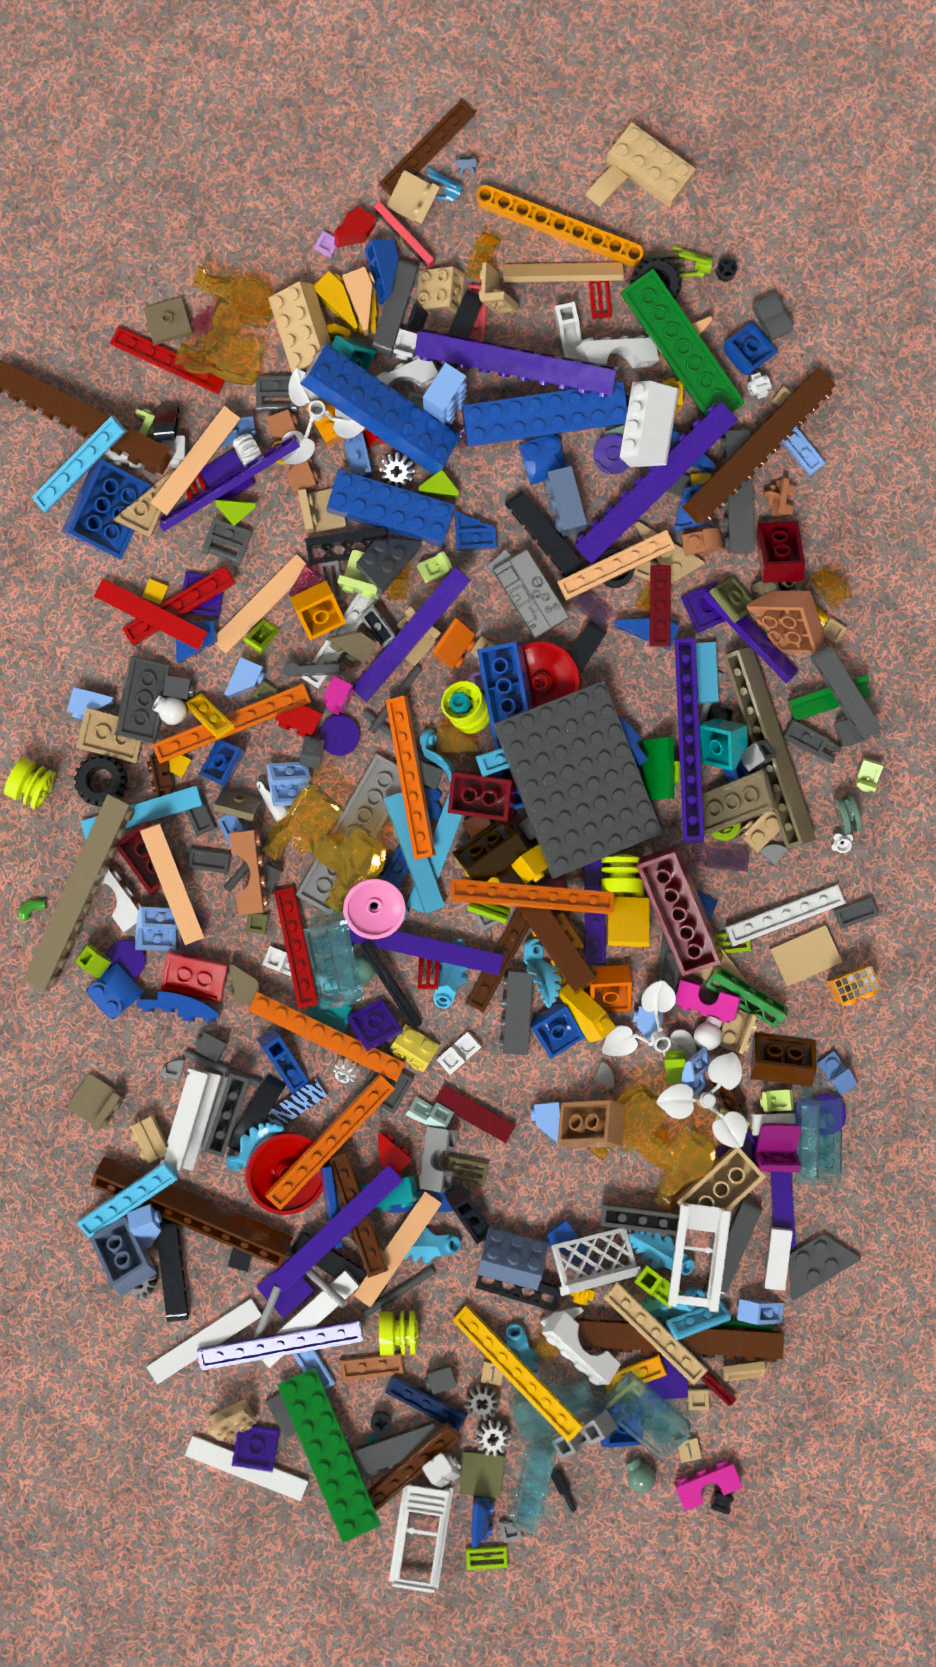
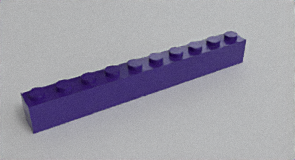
(516, 361)
(656, 483)
(689, 741)

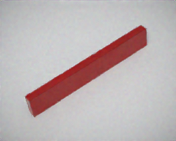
(162, 358)
(184, 602)
(151, 614)
(296, 947)

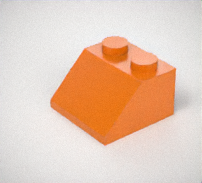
(454, 645)
(612, 988)

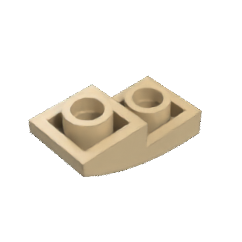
(606, 185)

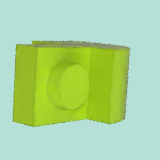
(93, 961)
(674, 1065)
(655, 1285)

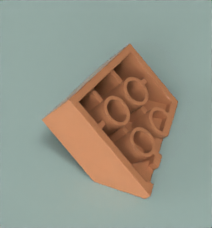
(789, 620)

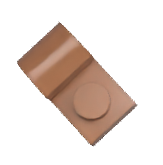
(705, 542)

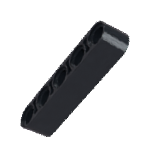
(544, 533)
(334, 1263)
(171, 1272)

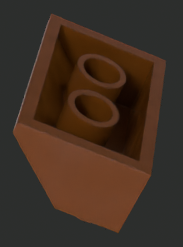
(783, 1059)

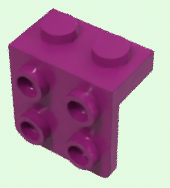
(778, 1147)

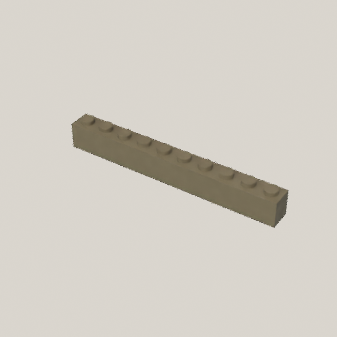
(761, 726)
(79, 891)

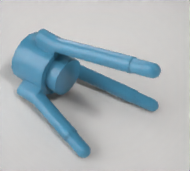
(452, 188)

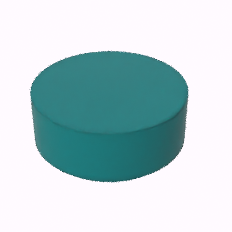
(460, 703)

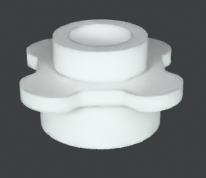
(842, 847)

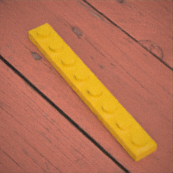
(518, 1373)

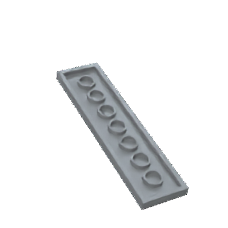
(364, 807)

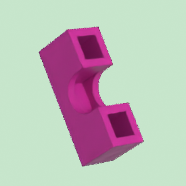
(338, 696)
(690, 997)
(722, 1474)

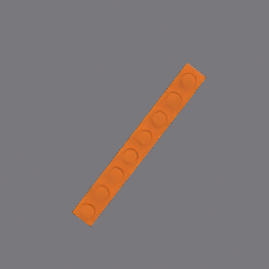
(241, 719)
(410, 778)
(531, 896)
(326, 1036)
(329, 1142)

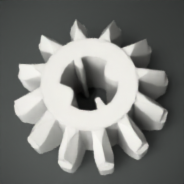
(246, 448)
(390, 465)
(500, 1440)

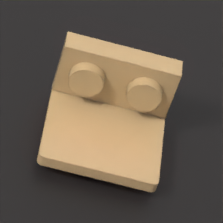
(412, 197)
(440, 288)
(491, 294)
(315, 512)
(424, 644)
(760, 831)
(737, 1032)
(231, 1420)

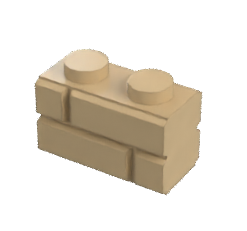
(150, 1139)

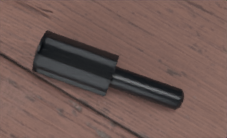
(563, 1488)

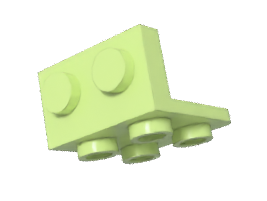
(355, 581)

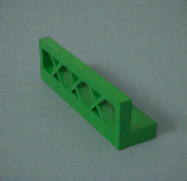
(822, 700)
(748, 993)

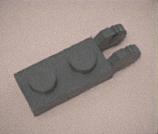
(312, 669)
(810, 741)

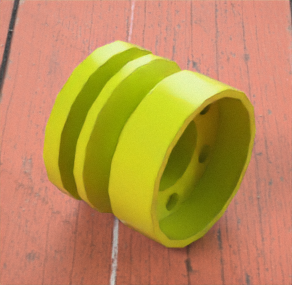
(476, 717)
(32, 785)
(622, 875)
(397, 1333)

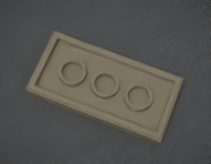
(737, 802)

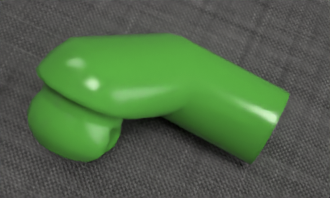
(30, 905)

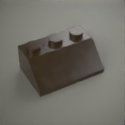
(490, 851)

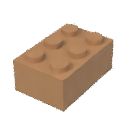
(591, 1124)

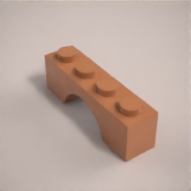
(300, 475)
(252, 898)

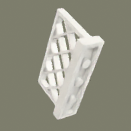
(595, 1279)

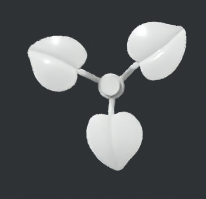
(300, 396)
(656, 998)
(678, 1100)

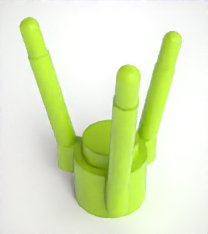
(702, 263)

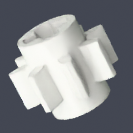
(759, 385)
(346, 1070)

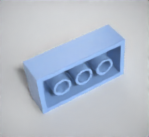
(446, 395)

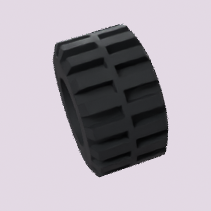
(663, 267)
(92, 765)

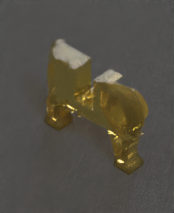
(223, 354)
(308, 826)
(683, 1159)

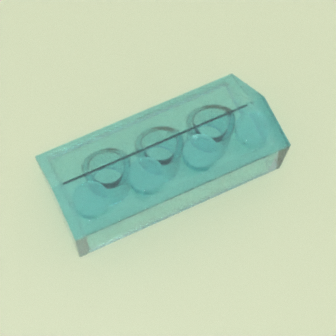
(333, 965)
(820, 1140)
(573, 1394)
(646, 1416)
(533, 1487)

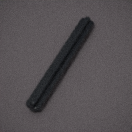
(390, 984)

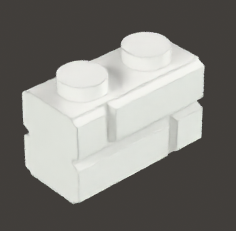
(442, 1470)

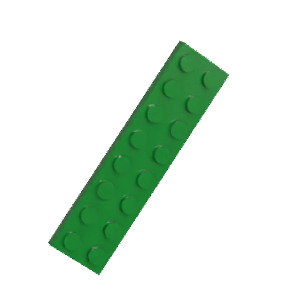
(680, 344)
(329, 1455)

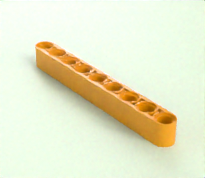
(553, 218)

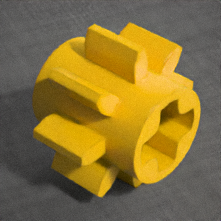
(583, 1296)

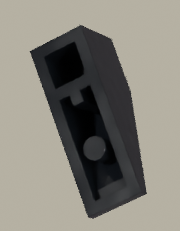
(467, 1212)

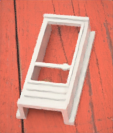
(192, 1119)
(703, 1219)
(424, 1501)

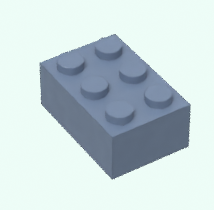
(565, 502)
(122, 1256)
(512, 1258)

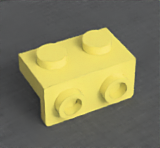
(414, 1048)

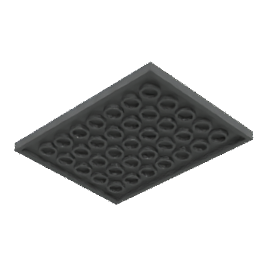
(577, 779)

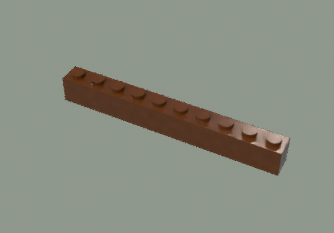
(81, 418)
(759, 446)
(545, 926)
(199, 1214)
(709, 1342)

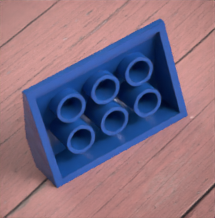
(100, 500)

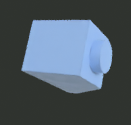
(244, 678)
(84, 699)
(646, 1022)
(547, 1118)
(145, 1224)
(760, 1311)

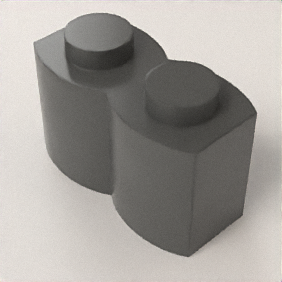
(772, 317)

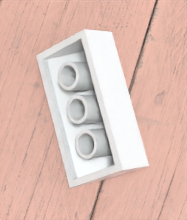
(649, 424)

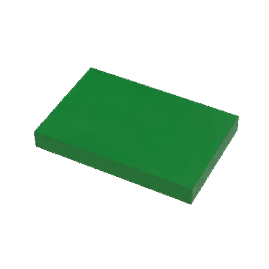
(658, 770)

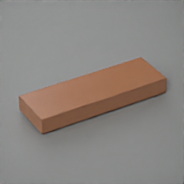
(371, 1366)

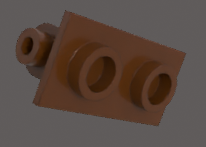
(160, 782)
(732, 1099)

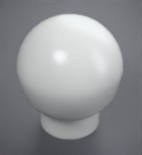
(170, 709)
(708, 1033)

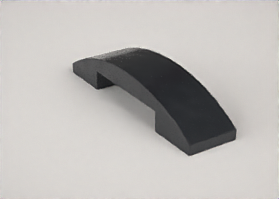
(465, 317)
(257, 1110)

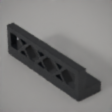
(342, 539)
(542, 1288)

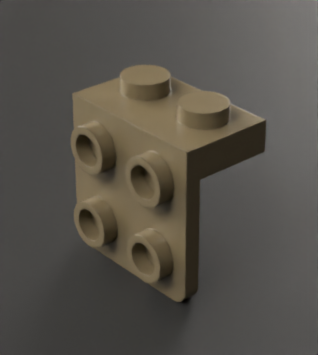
(95, 1102)

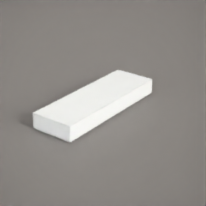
(778, 1258)

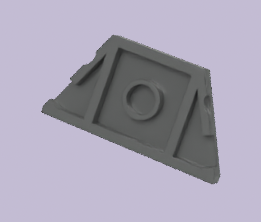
(386, 560)
(817, 1263)

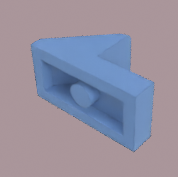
(837, 1073)

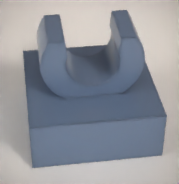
(466, 162)

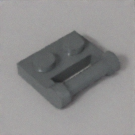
(273, 388)
(228, 535)

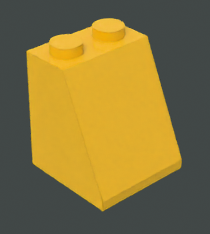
(629, 922)

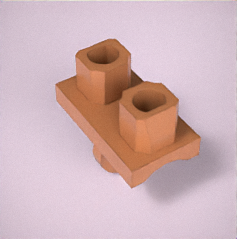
(777, 497)

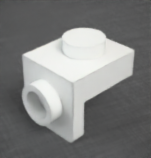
(405, 344)

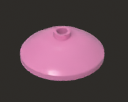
(378, 921)

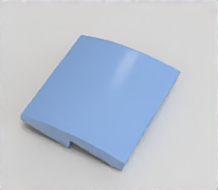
(286, 781)
(155, 929)
(694, 1071)

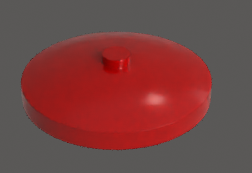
(550, 672)
(270, 1162)

